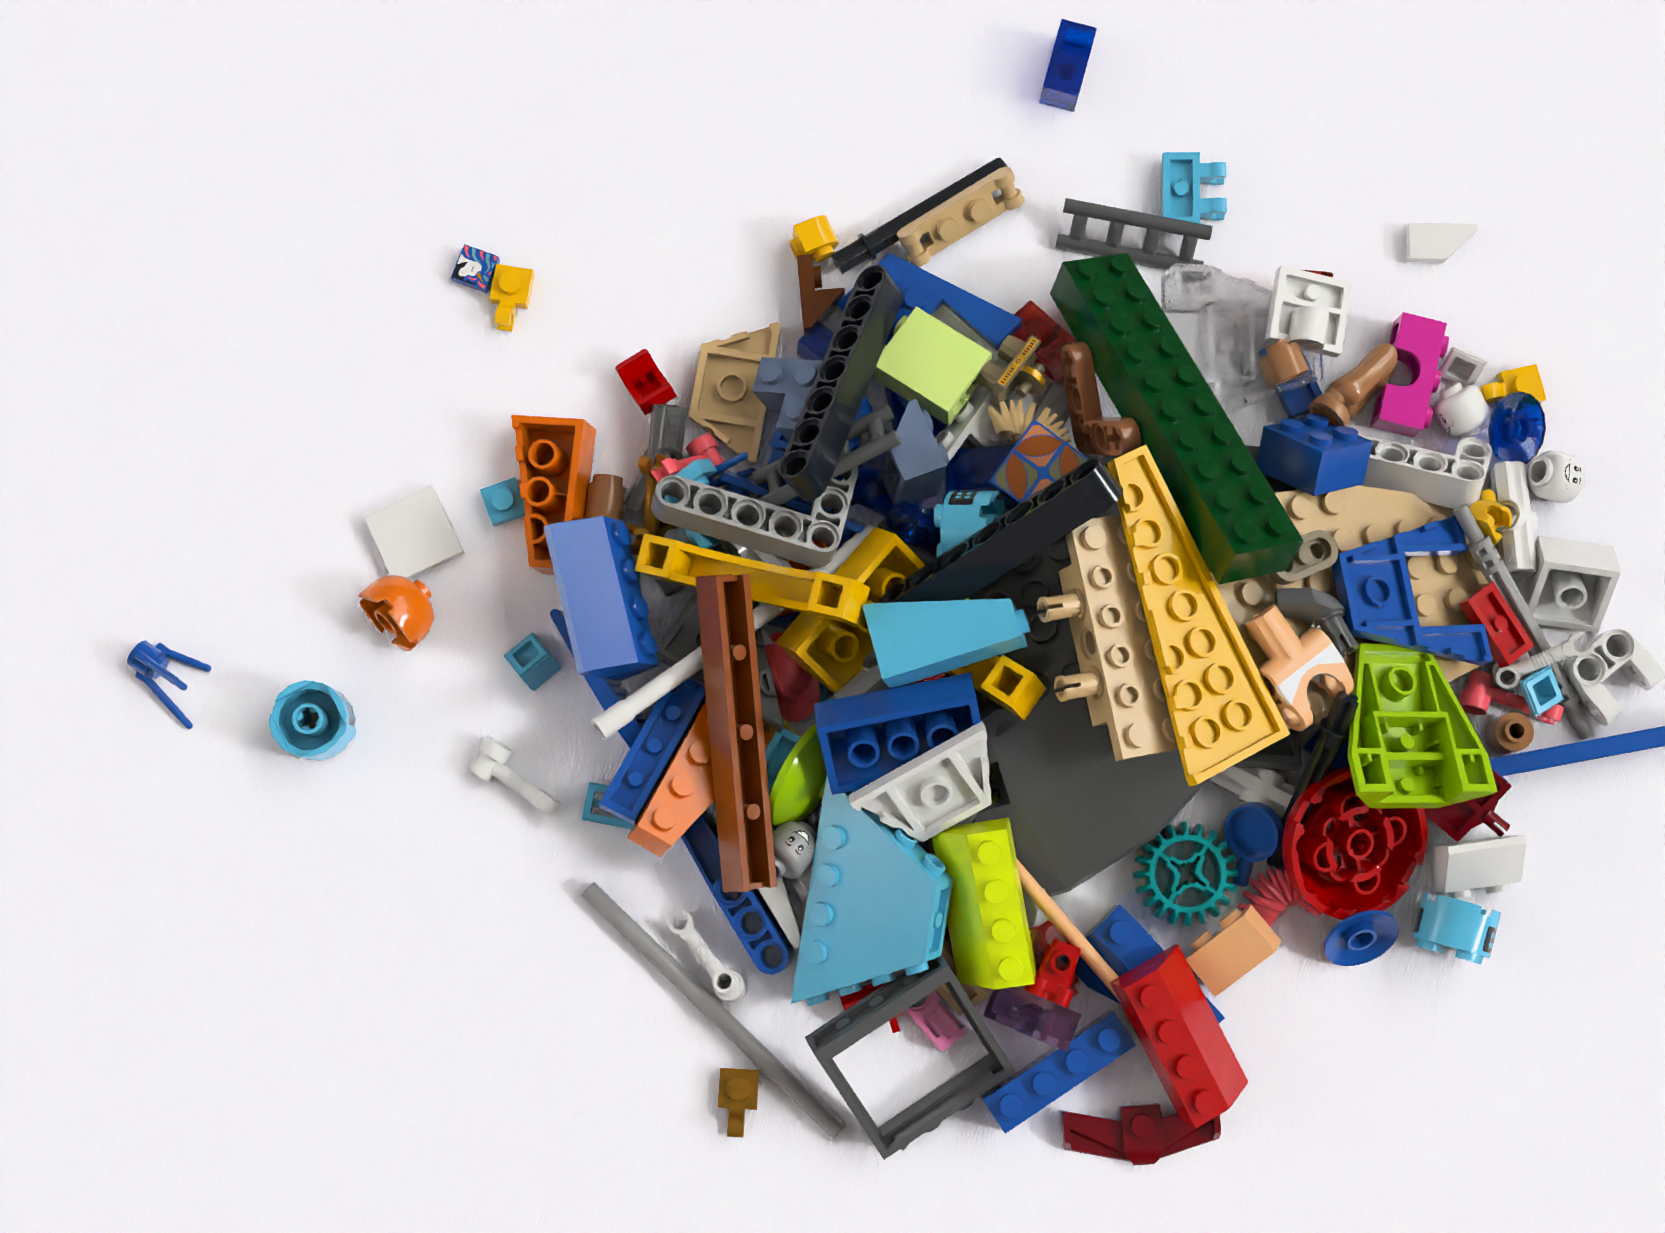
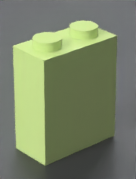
(931, 365)

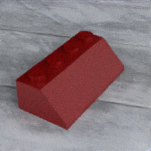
(1181, 1036)

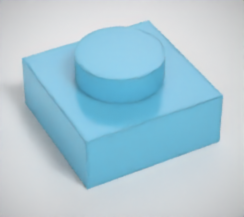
(503, 501)

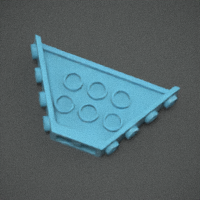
(869, 906)

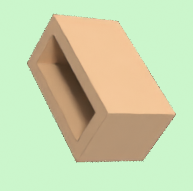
(1232, 949)

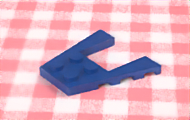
(932, 292)
(1380, 600)

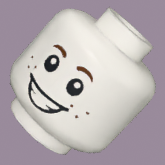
(1462, 410)
(1556, 476)

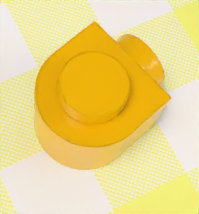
(815, 238)

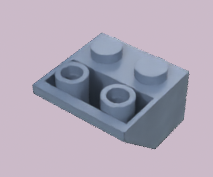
(918, 464)

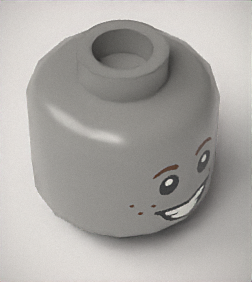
(793, 848)

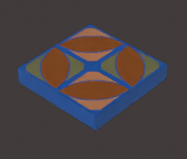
(1034, 463)

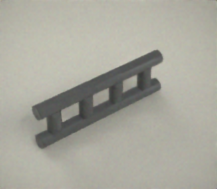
(1118, 219)
(848, 460)

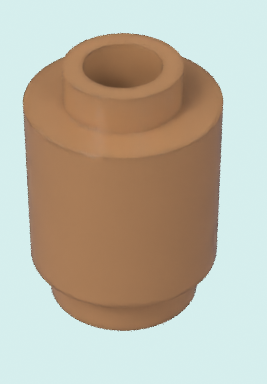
(605, 497)
(1498, 734)

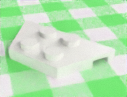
(933, 788)

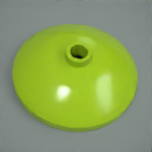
(800, 781)

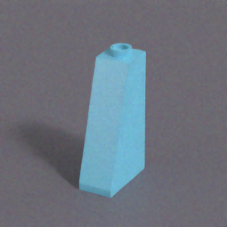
(940, 636)

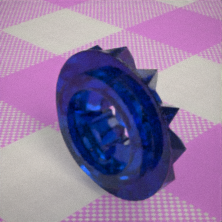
(903, 521)

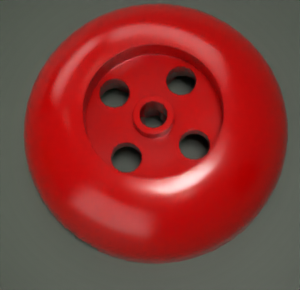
(1372, 852)

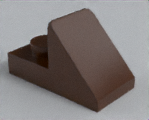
(815, 304)

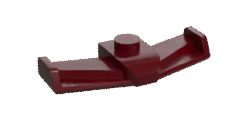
(1138, 1136)

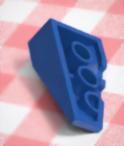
(1123, 946)

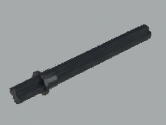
(886, 235)
(1333, 732)

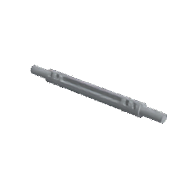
(1496, 571)

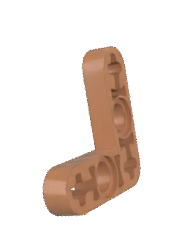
(1090, 430)

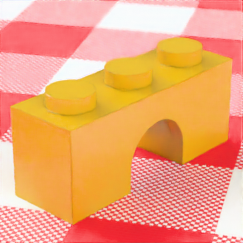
(1005, 684)

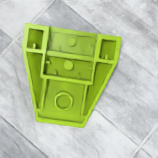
(1411, 734)

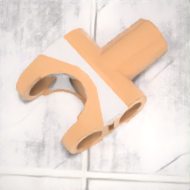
(1295, 663)

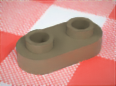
(1304, 563)

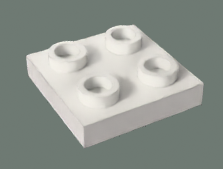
(1309, 311)

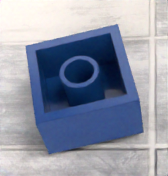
(1314, 454)

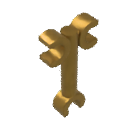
(651, 523)

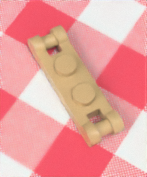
(960, 216)

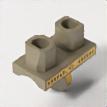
(1019, 372)

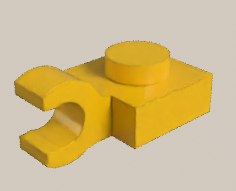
(510, 290)
(1519, 379)

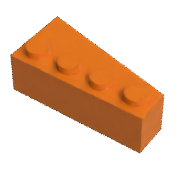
(554, 474)
(682, 791)

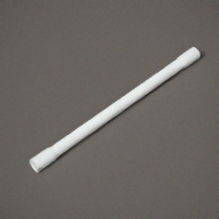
(625, 710)

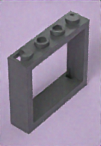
(877, 1010)

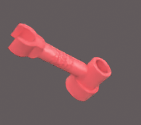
(700, 448)
(1480, 692)

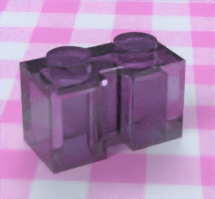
(1033, 1016)

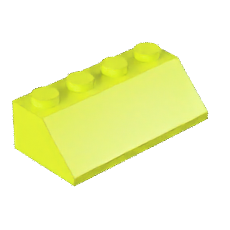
(986, 905)

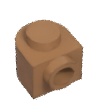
(1282, 363)

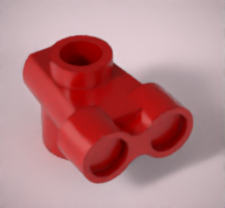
(1055, 983)

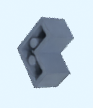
(784, 388)

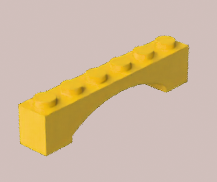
(771, 584)

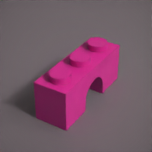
(1419, 346)

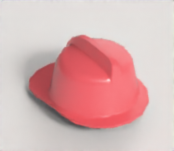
(793, 685)

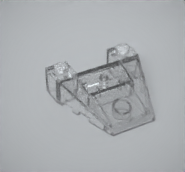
(1230, 332)

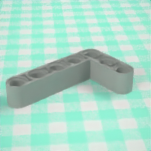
(763, 515)

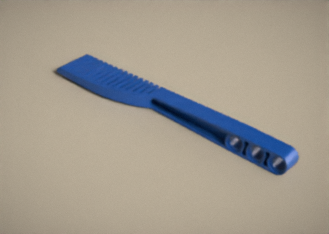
(702, 844)

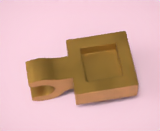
(738, 1092)

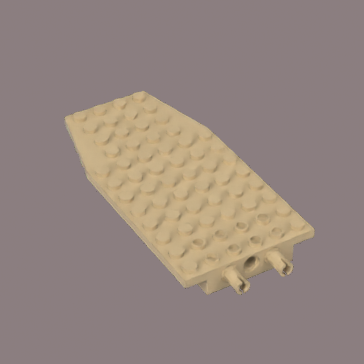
(1113, 635)

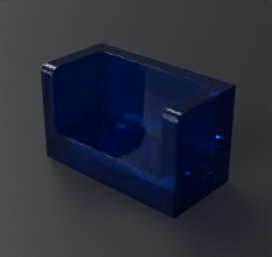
(1067, 65)

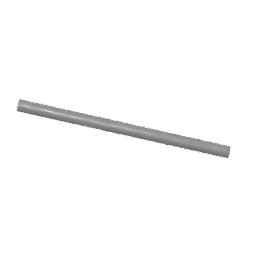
(713, 1010)

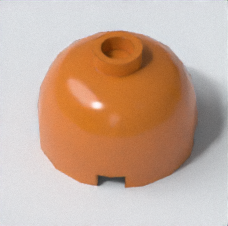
(399, 608)

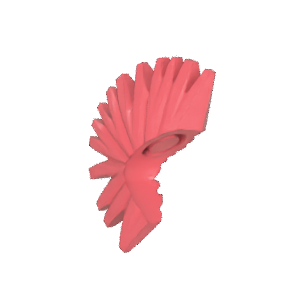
(1275, 896)

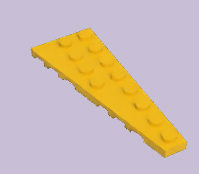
(1205, 668)

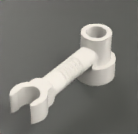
(1529, 665)
(492, 762)
(711, 963)

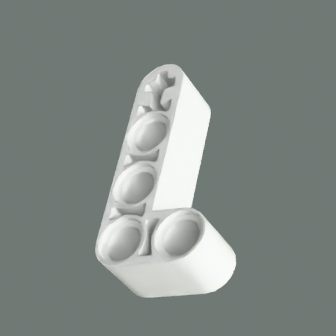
(1430, 474)

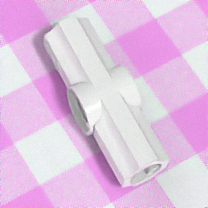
(1517, 542)
(1256, 786)

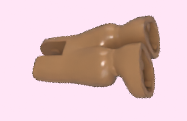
(1355, 388)

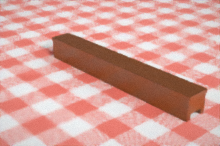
(736, 732)

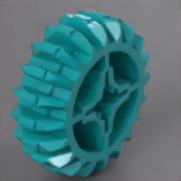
(1201, 884)

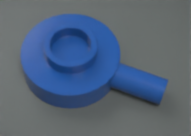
(1253, 835)

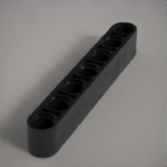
(841, 383)
(1012, 537)

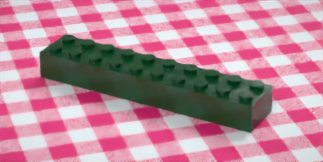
(1194, 444)

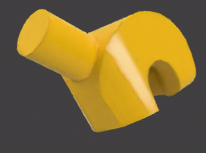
(1491, 515)

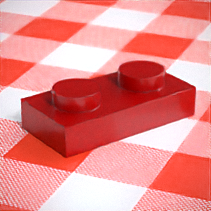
(1504, 631)

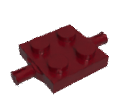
(1463, 816)

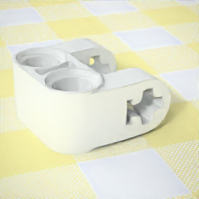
(1631, 657)

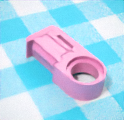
(937, 1022)

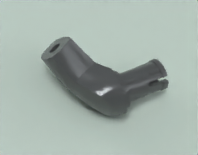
(1319, 611)

